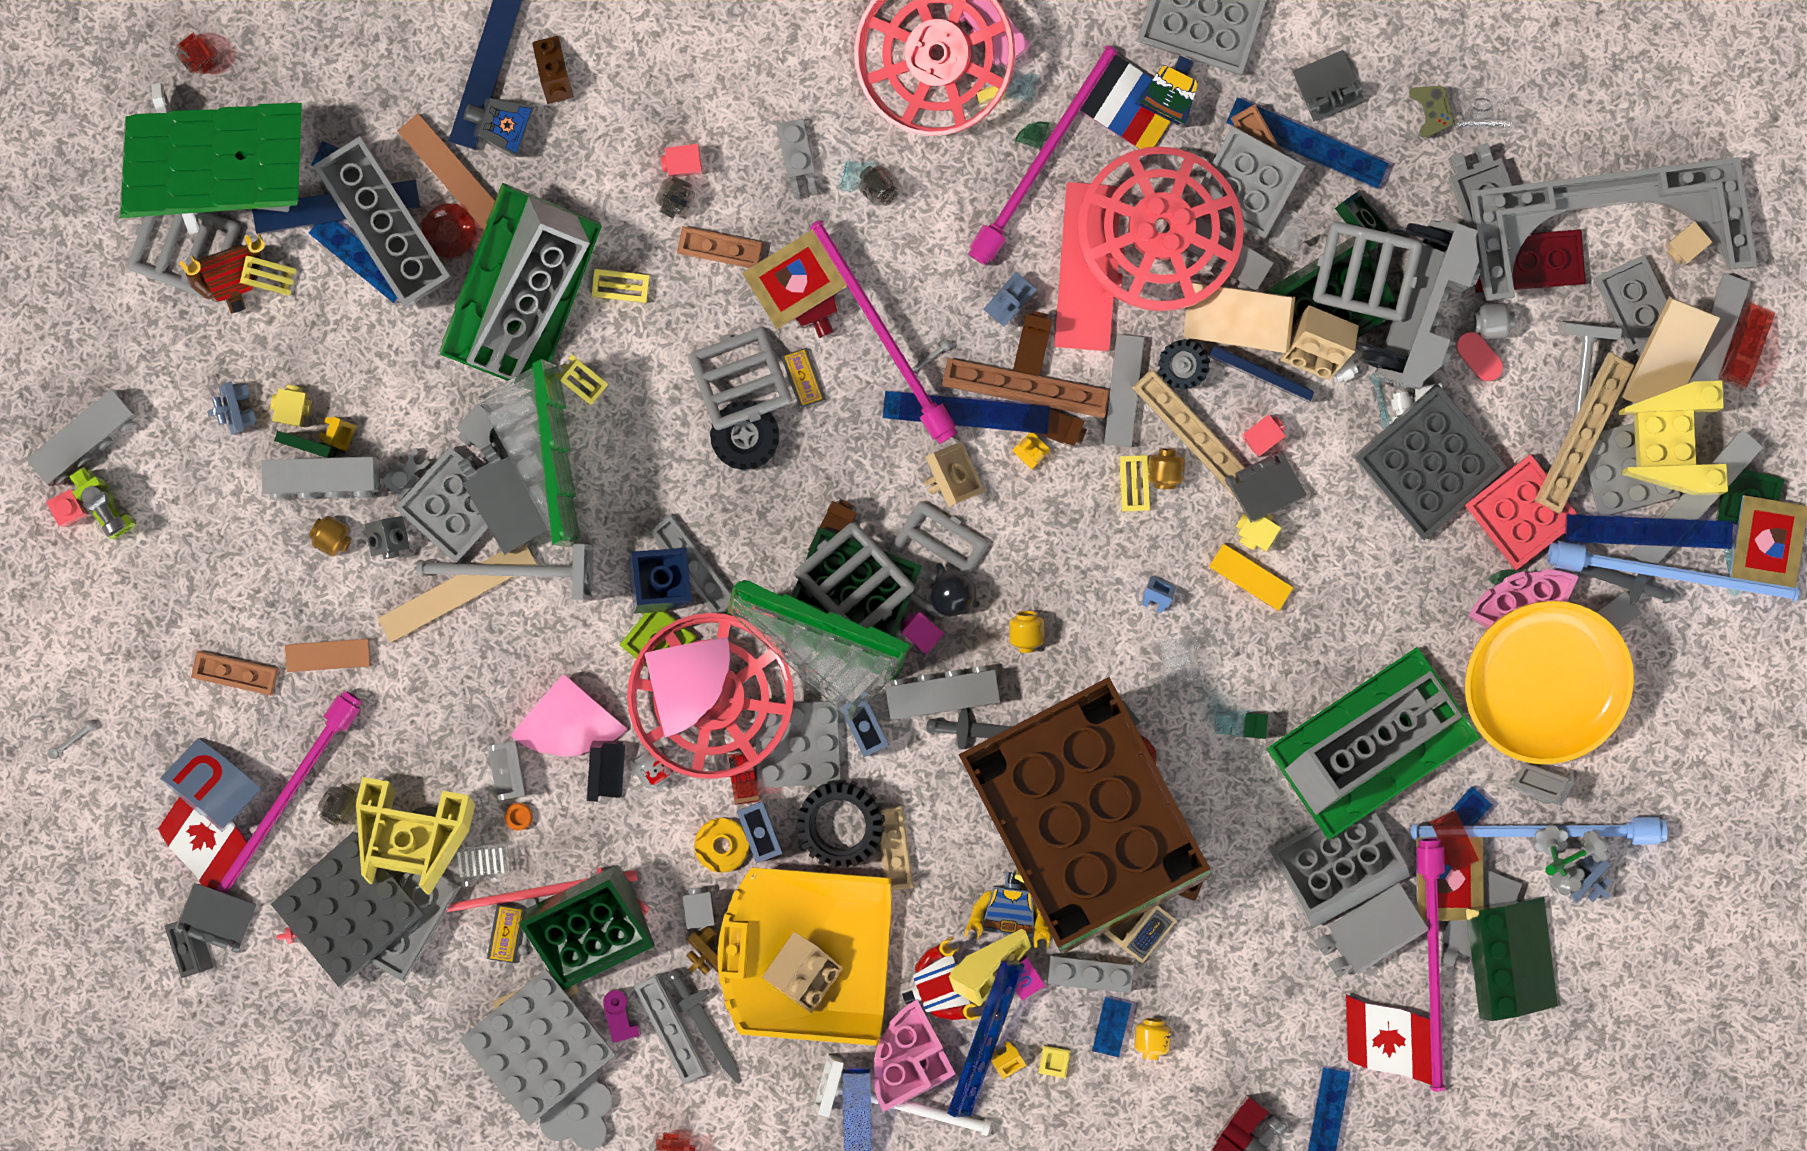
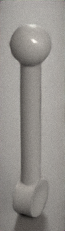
(945, 345)
(53, 753)
(523, 948)

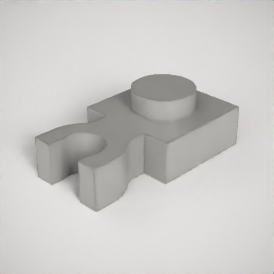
(403, 476)

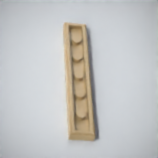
(1188, 427)
(1584, 433)
(449, 595)

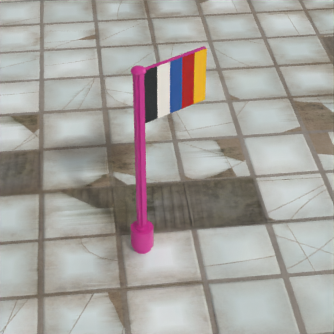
(1108, 99)

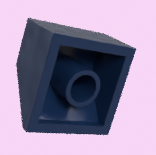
(659, 580)

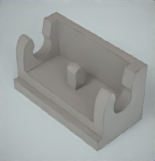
(507, 770)

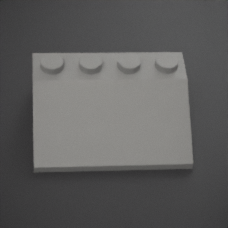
(1341, 871)

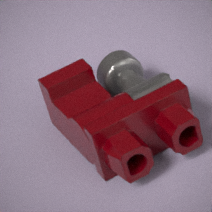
(1238, 1130)

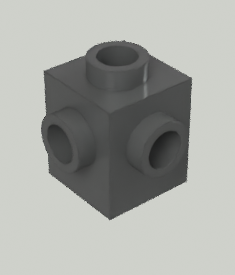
(387, 537)

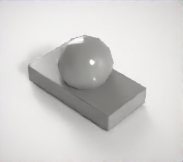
(1543, 784)

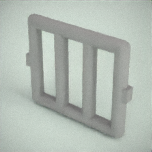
(1362, 235)
(159, 272)
(704, 378)
(952, 524)
(869, 548)

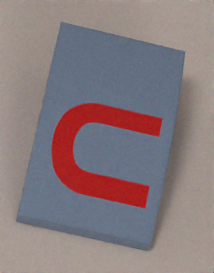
(210, 784)

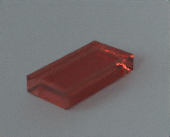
(1455, 840)

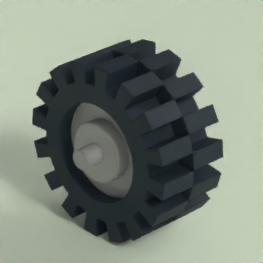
(1184, 364)

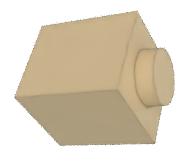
(1687, 244)

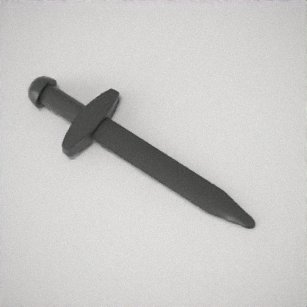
(1636, 585)
(964, 729)
(690, 1002)

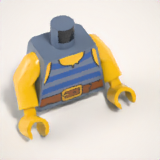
(1007, 911)

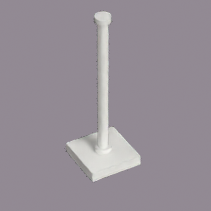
(831, 1086)

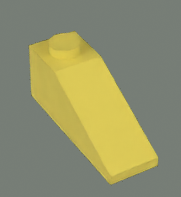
(977, 971)

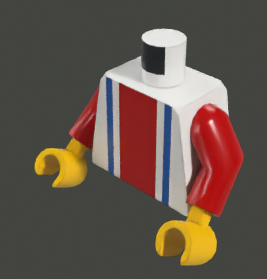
(934, 985)

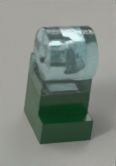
(1241, 724)

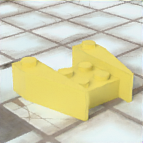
(1668, 440)
(407, 839)

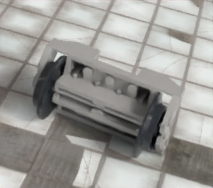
(1445, 265)

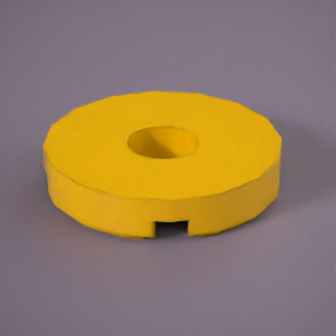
(705, 845)

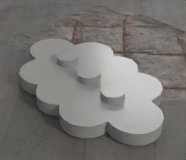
(580, 1115)

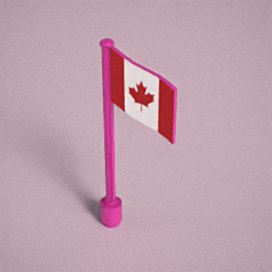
(221, 856)
(1393, 1037)

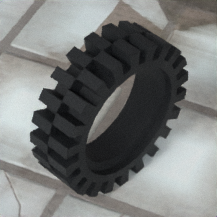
(817, 846)

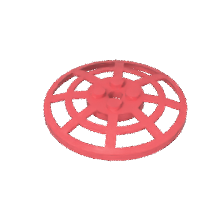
(927, 69)
(1150, 241)
(724, 712)

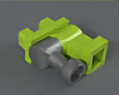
(101, 503)

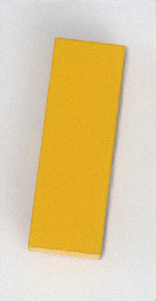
(1250, 577)

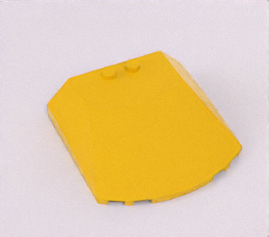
(835, 912)

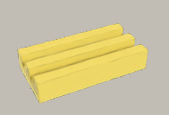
(286, 279)
(596, 283)
(569, 370)
(1123, 459)

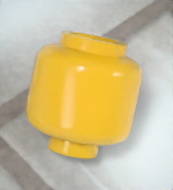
(1026, 631)
(1152, 1038)

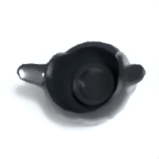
(952, 592)

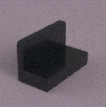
(605, 770)

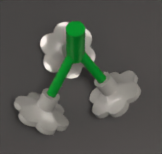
(1566, 874)

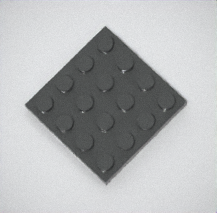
(1430, 462)
(343, 915)

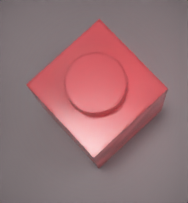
(682, 161)
(1264, 434)
(66, 508)

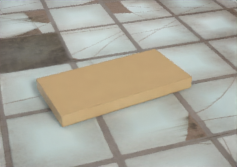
(1242, 318)
(1671, 351)

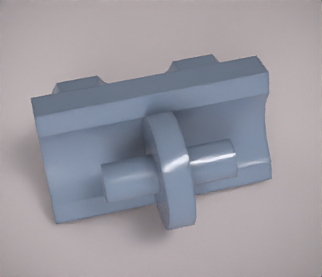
(1009, 299)
(230, 396)
(1596, 870)

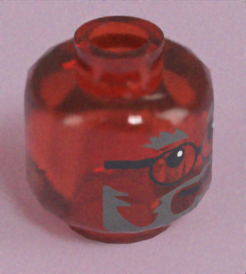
(196, 53)

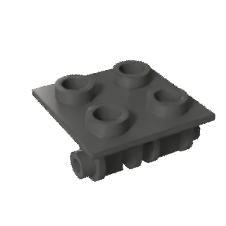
(1328, 85)

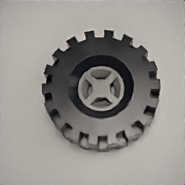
(732, 442)

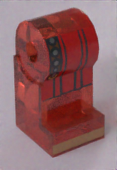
(743, 784)

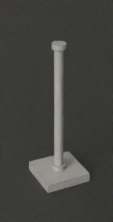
(1588, 334)
(580, 571)

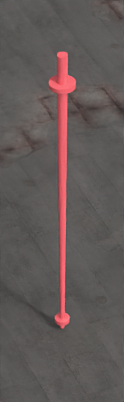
(500, 898)

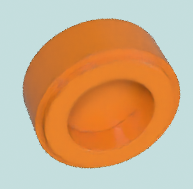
(518, 816)

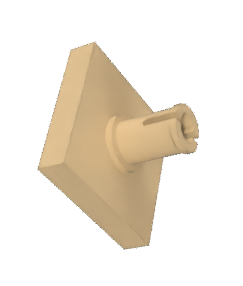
(953, 474)

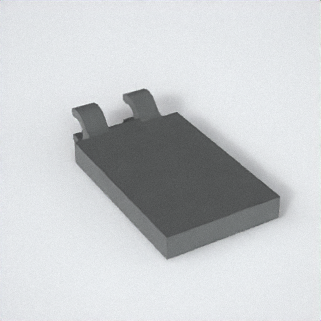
(502, 499)

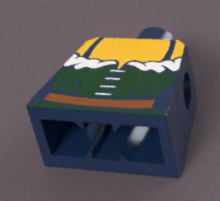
(1170, 92)

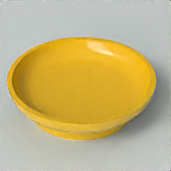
(1549, 682)

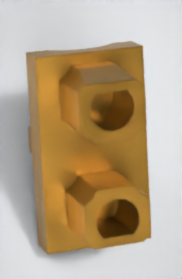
(700, 943)

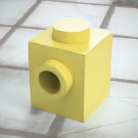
(290, 406)
(1257, 534)

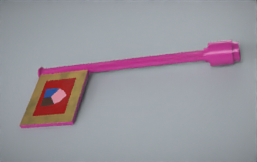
(810, 273)

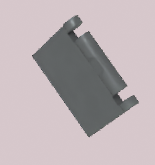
(1266, 487)
(215, 917)

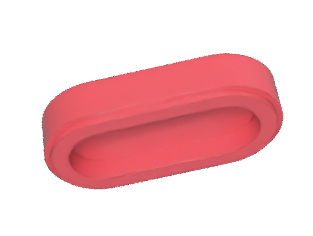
(1479, 356)

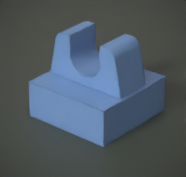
(1159, 592)

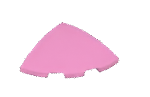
(1521, 590)
(687, 681)
(567, 722)
(908, 1059)

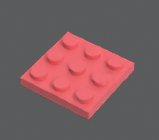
(1513, 518)

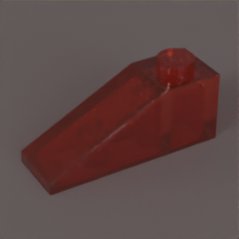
(1746, 346)

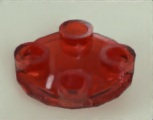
(449, 230)

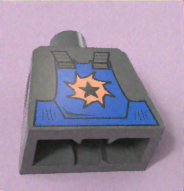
(500, 124)

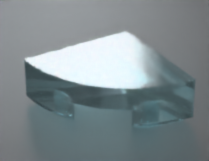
(1022, 88)
(848, 176)

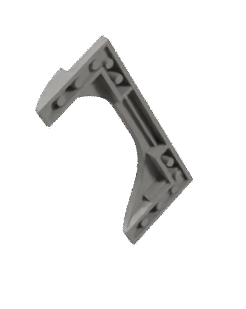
(1703, 191)

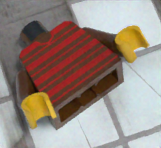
(220, 273)

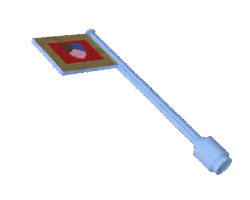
(1762, 561)
(1465, 886)

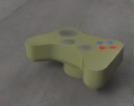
(1435, 108)

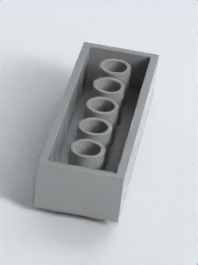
(382, 222)

